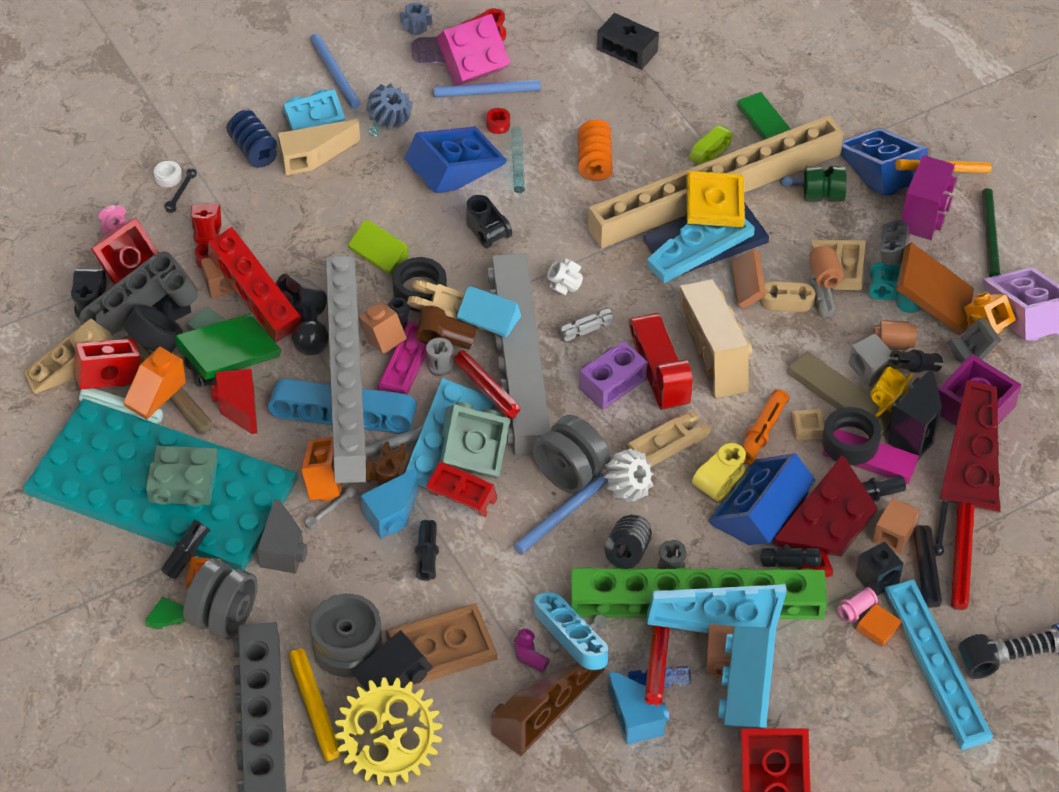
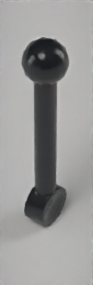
(170, 206)
(939, 549)

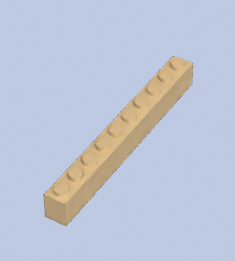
(759, 163)

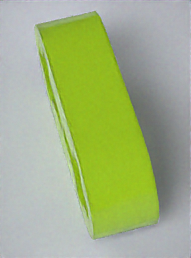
(711, 145)

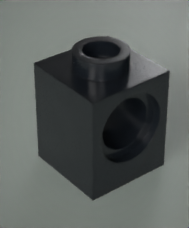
(879, 568)

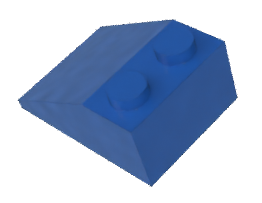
(452, 157)
(874, 159)

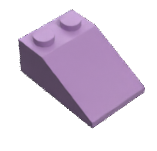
(1032, 300)

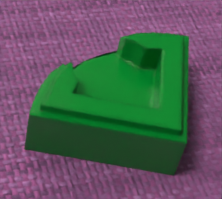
(165, 614)

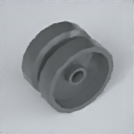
(571, 454)
(220, 598)
(345, 633)

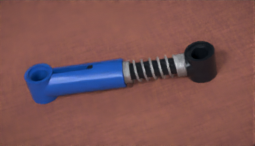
(984, 656)

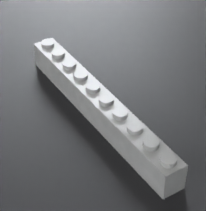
(345, 371)

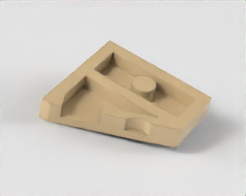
(852, 260)

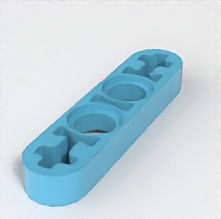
(551, 611)

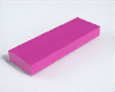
(404, 363)
(886, 462)

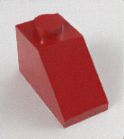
(236, 398)

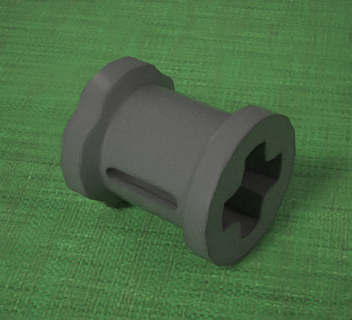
(668, 555)

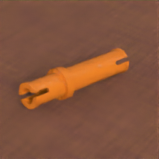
(758, 434)

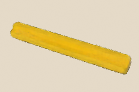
(314, 704)

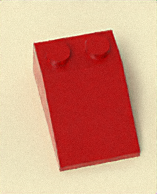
(775, 760)

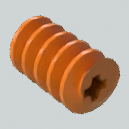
(595, 150)

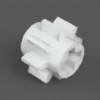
(565, 276)

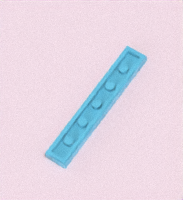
(938, 665)

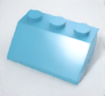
(747, 677)

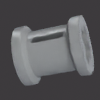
(436, 354)

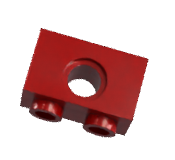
(106, 363)

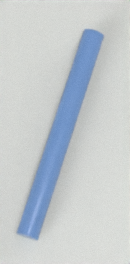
(335, 71)
(487, 88)
(560, 514)

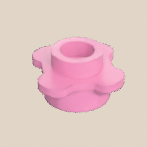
(109, 213)

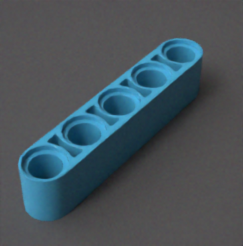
(313, 404)

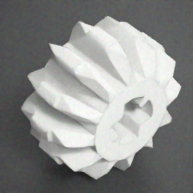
(629, 475)

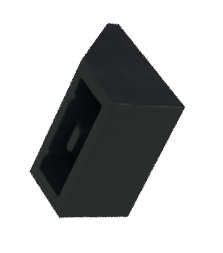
(916, 416)

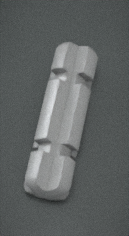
(823, 299)
(586, 324)

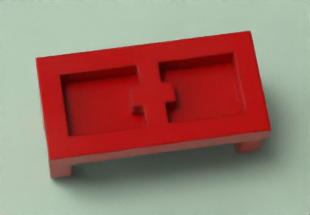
(462, 488)

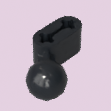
(309, 335)

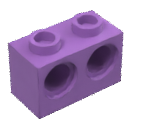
(612, 374)

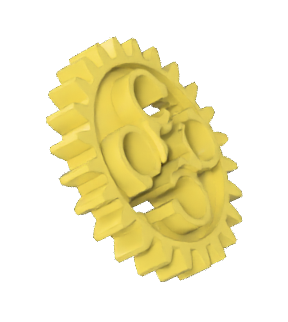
(399, 760)

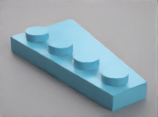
(694, 246)
(430, 443)
(718, 606)

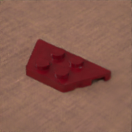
(831, 513)

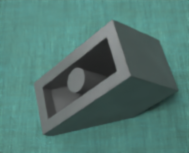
(281, 541)

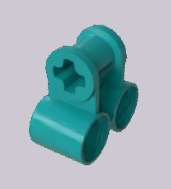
(889, 285)

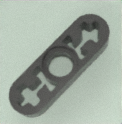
(893, 240)

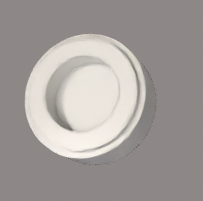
(167, 174)

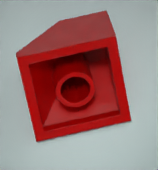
(124, 249)

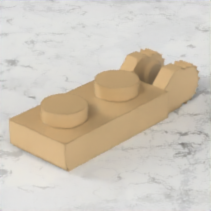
(442, 297)
(670, 438)

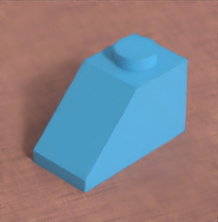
(390, 504)
(635, 717)

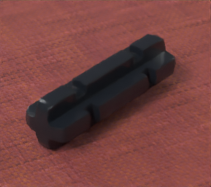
(791, 557)

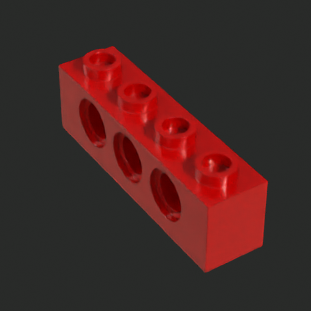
(253, 284)

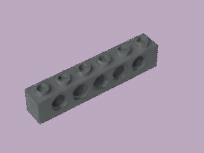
(261, 642)

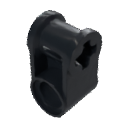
(486, 221)
(87, 287)

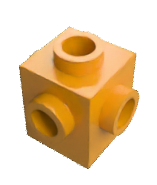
(993, 308)

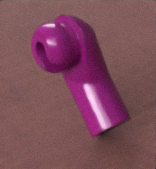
(526, 651)

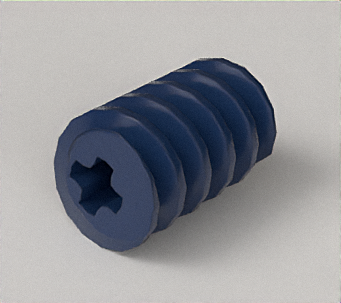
(252, 138)

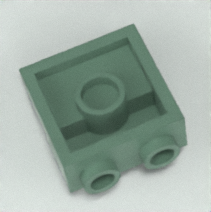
(474, 439)
(182, 475)

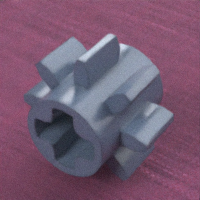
(416, 18)

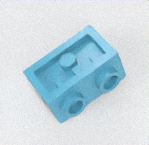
(313, 111)

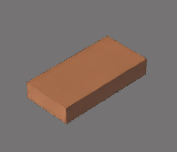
(748, 278)

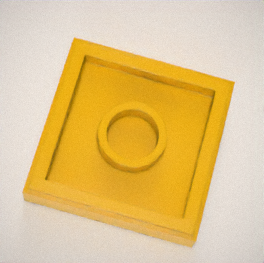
(715, 199)

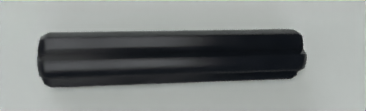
(927, 566)

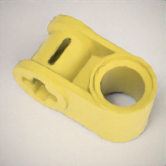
(721, 471)

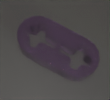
(432, 50)

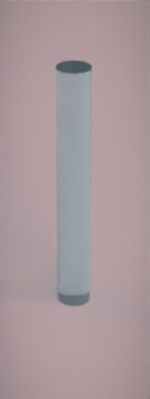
(517, 158)

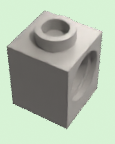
(870, 358)

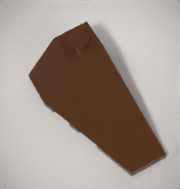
(536, 708)

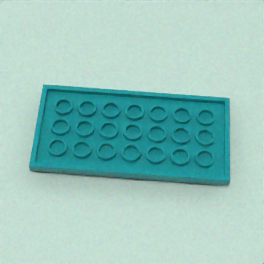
(103, 470)

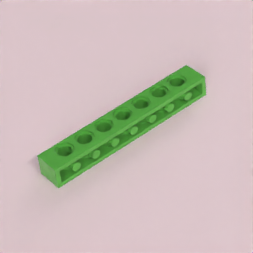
(620, 602)

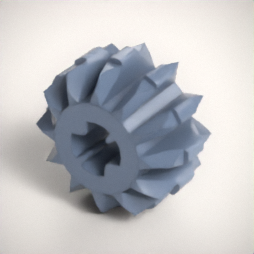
(389, 106)

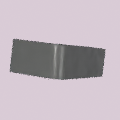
(142, 286)

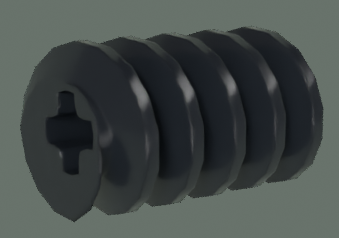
(628, 541)

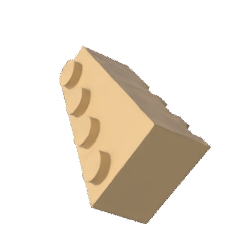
(717, 337)

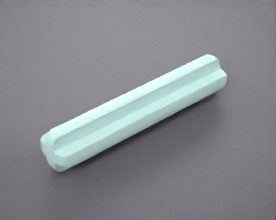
(115, 402)

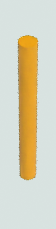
(960, 166)

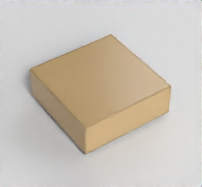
(808, 424)

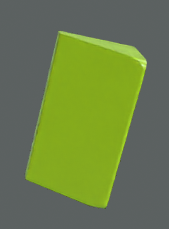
(378, 247)

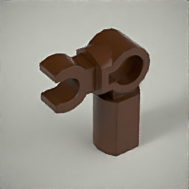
(387, 467)

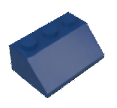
(763, 499)

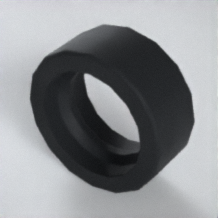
(416, 268)
(152, 328)
(855, 418)

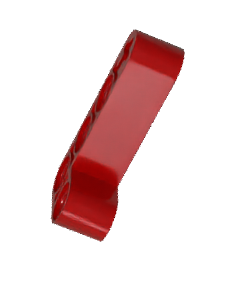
(667, 376)

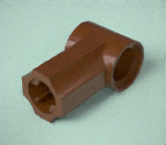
(435, 324)

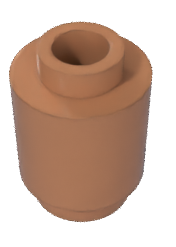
(825, 267)
(896, 334)

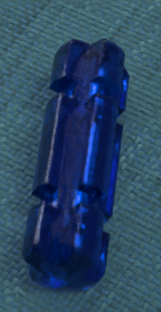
(681, 676)

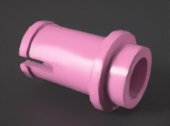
(851, 608)

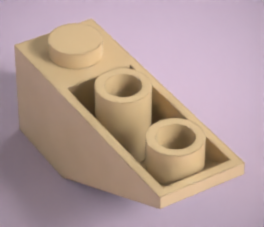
(313, 146)
(58, 364)

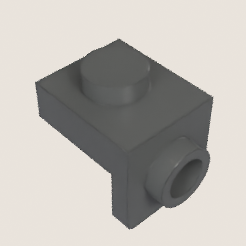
(977, 340)

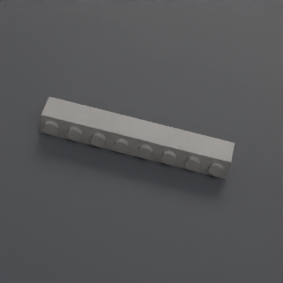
(520, 353)

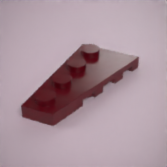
(973, 458)

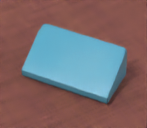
(489, 311)

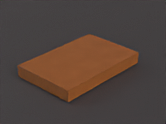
(934, 288)

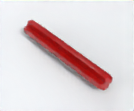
(487, 384)
(962, 556)
(657, 665)

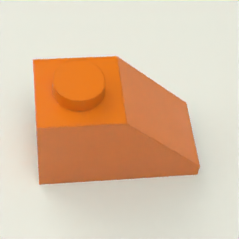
(155, 382)
(319, 470)

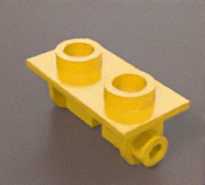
(889, 388)

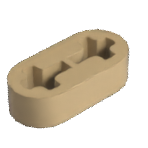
(788, 296)

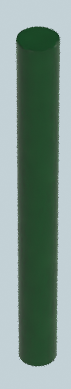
(990, 232)

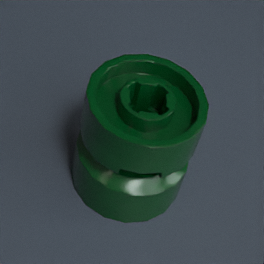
(825, 183)

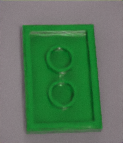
(227, 346)

